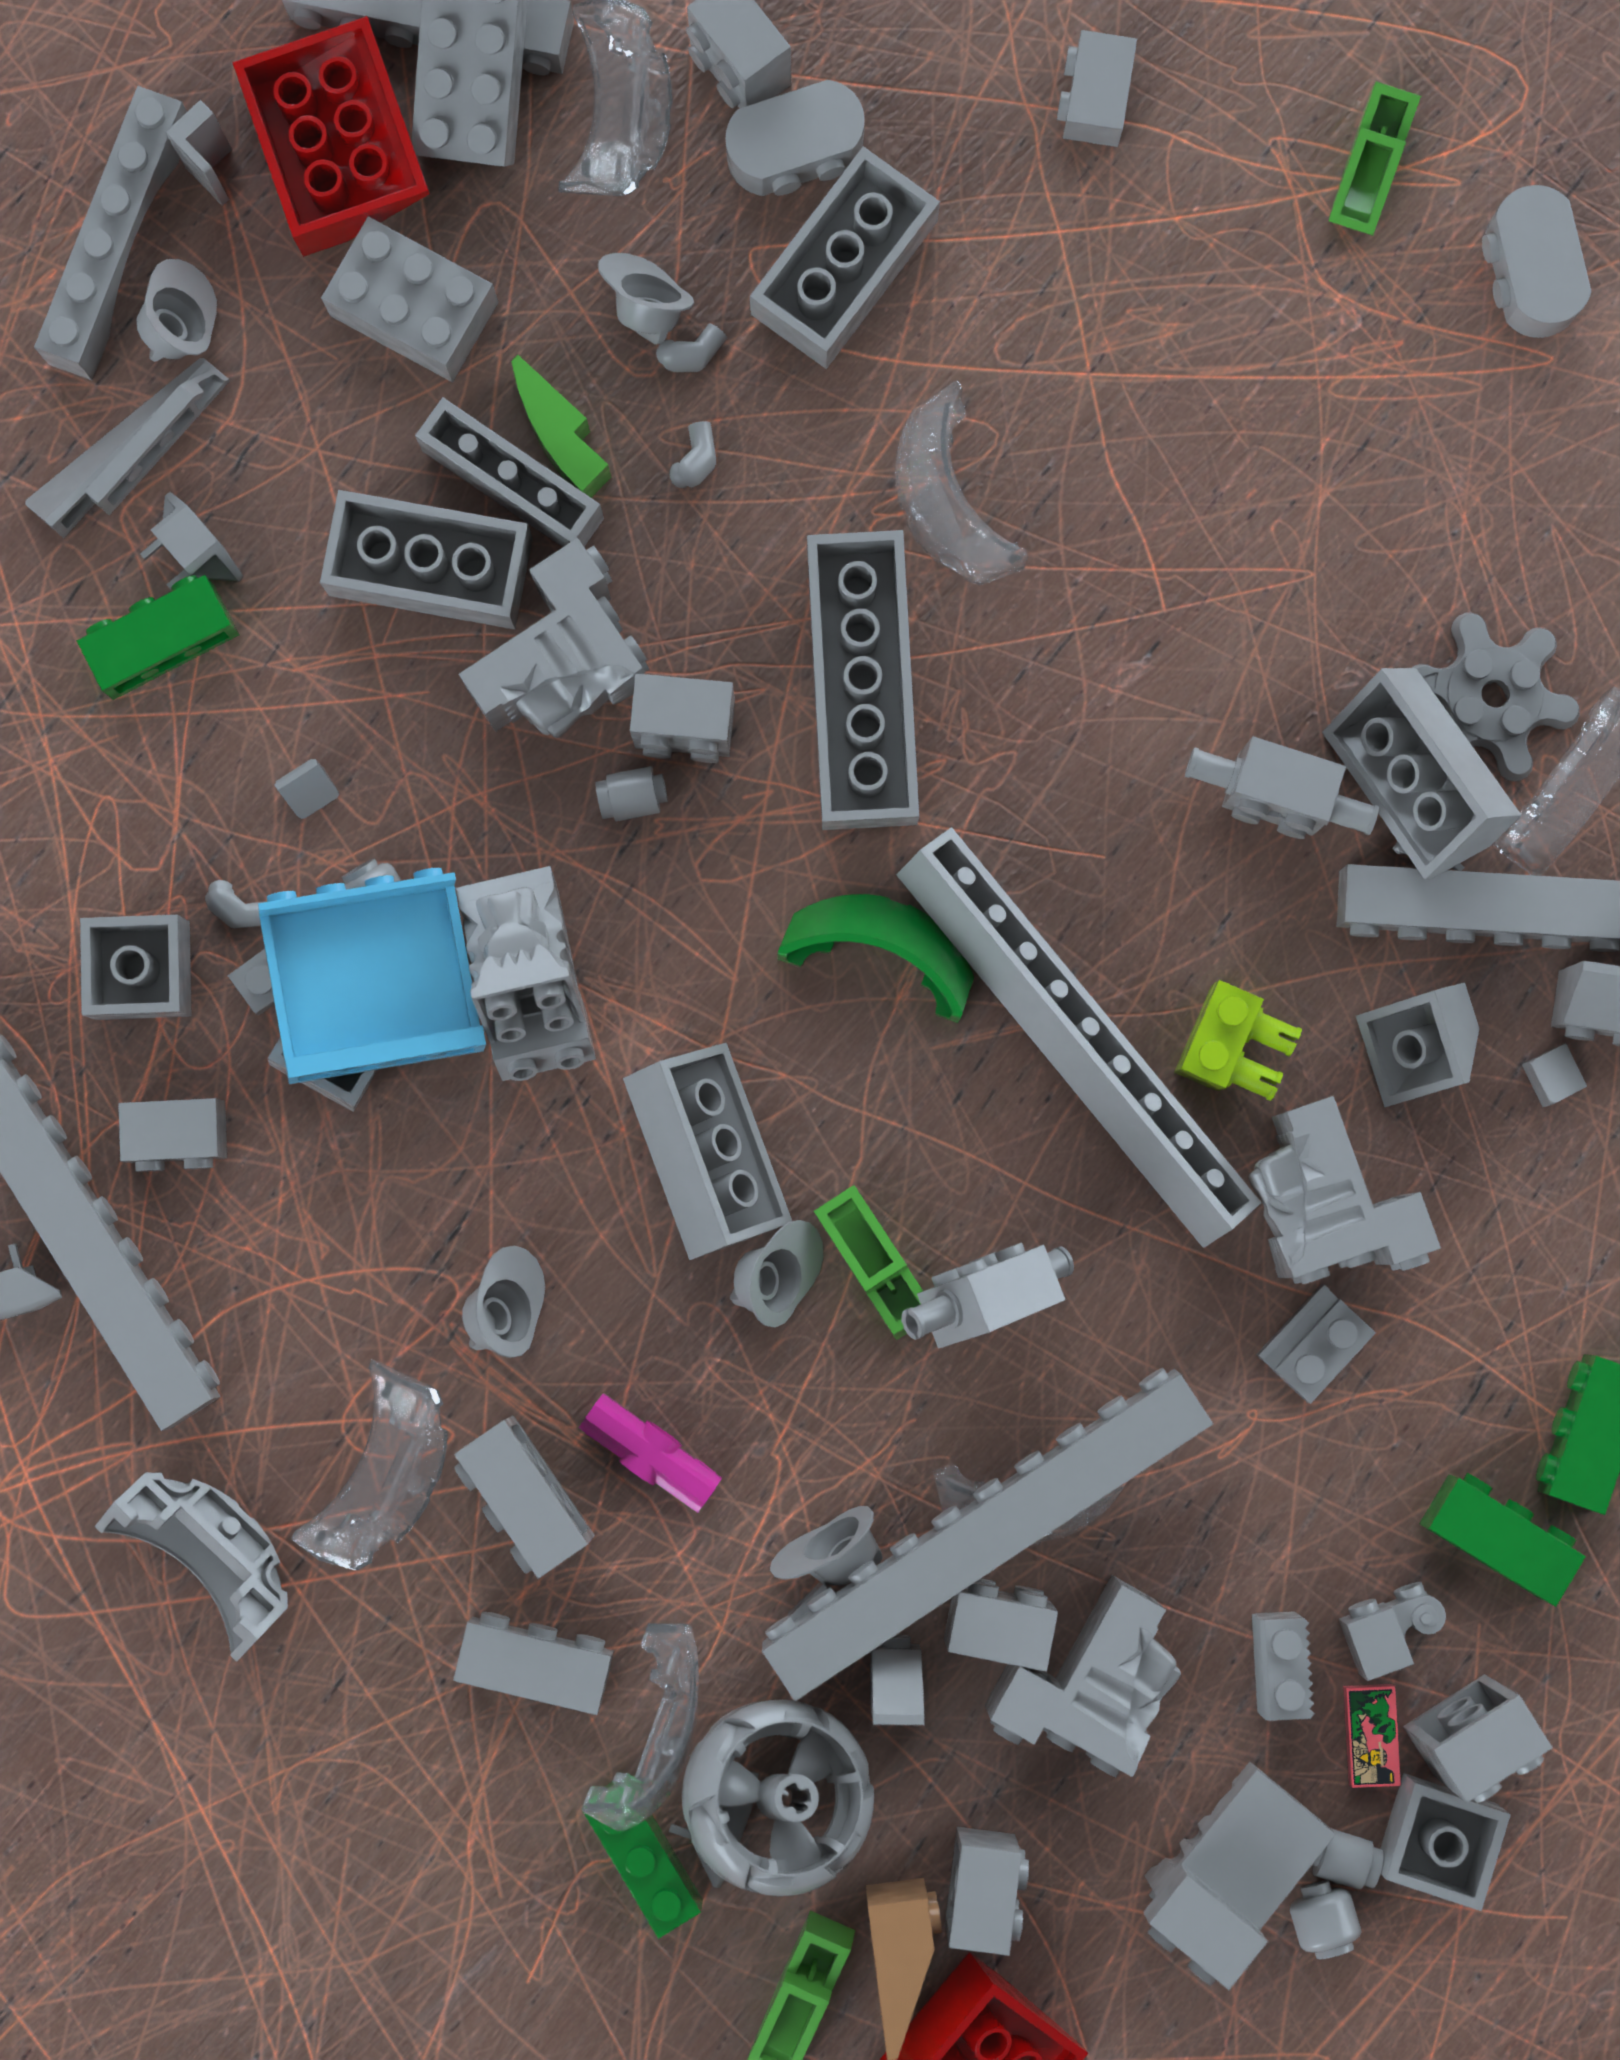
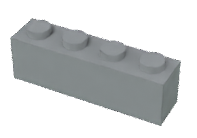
(508, 475)

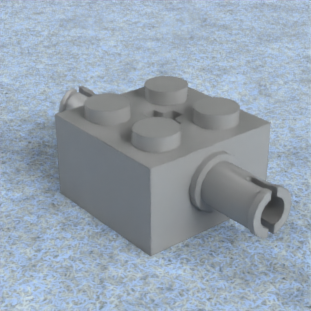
(1282, 788)
(989, 1294)

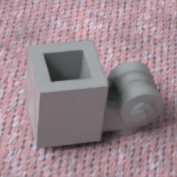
(1378, 1630)

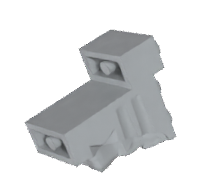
(565, 660)
(524, 974)
(1323, 1208)
(1102, 1691)
(1233, 1876)

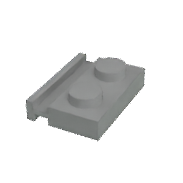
(1316, 1343)

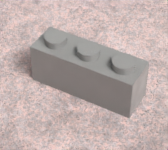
(534, 1663)

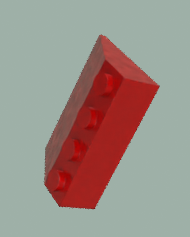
(331, 134)
(984, 2018)

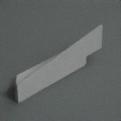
(128, 451)

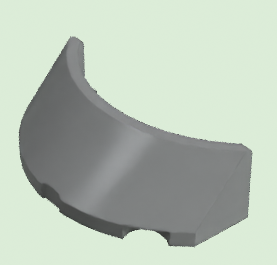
(214, 1542)

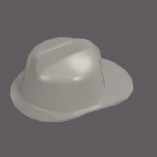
(644, 295)
(177, 311)
(780, 1274)
(506, 1304)
(830, 1550)

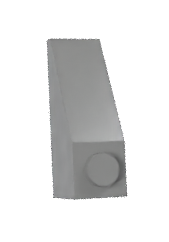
(896, 1683)

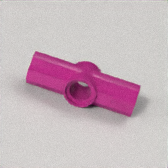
(650, 1452)

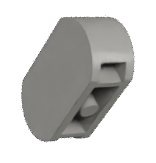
(795, 138)
(1536, 261)

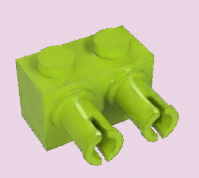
(1218, 1037)

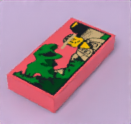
(1372, 1735)

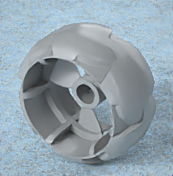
(797, 1858)

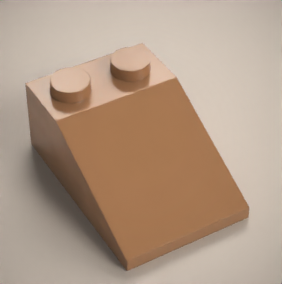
(902, 1940)

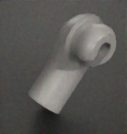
(691, 356)
(699, 460)
(229, 907)

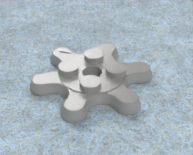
(1517, 672)

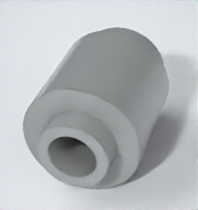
(631, 794)
(1350, 1861)

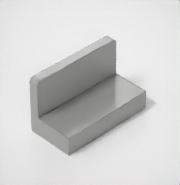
(201, 146)

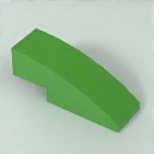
(1374, 158)
(560, 431)
(870, 1257)
(803, 1990)

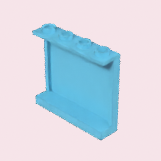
(370, 975)

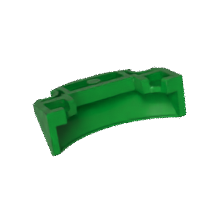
(889, 926)

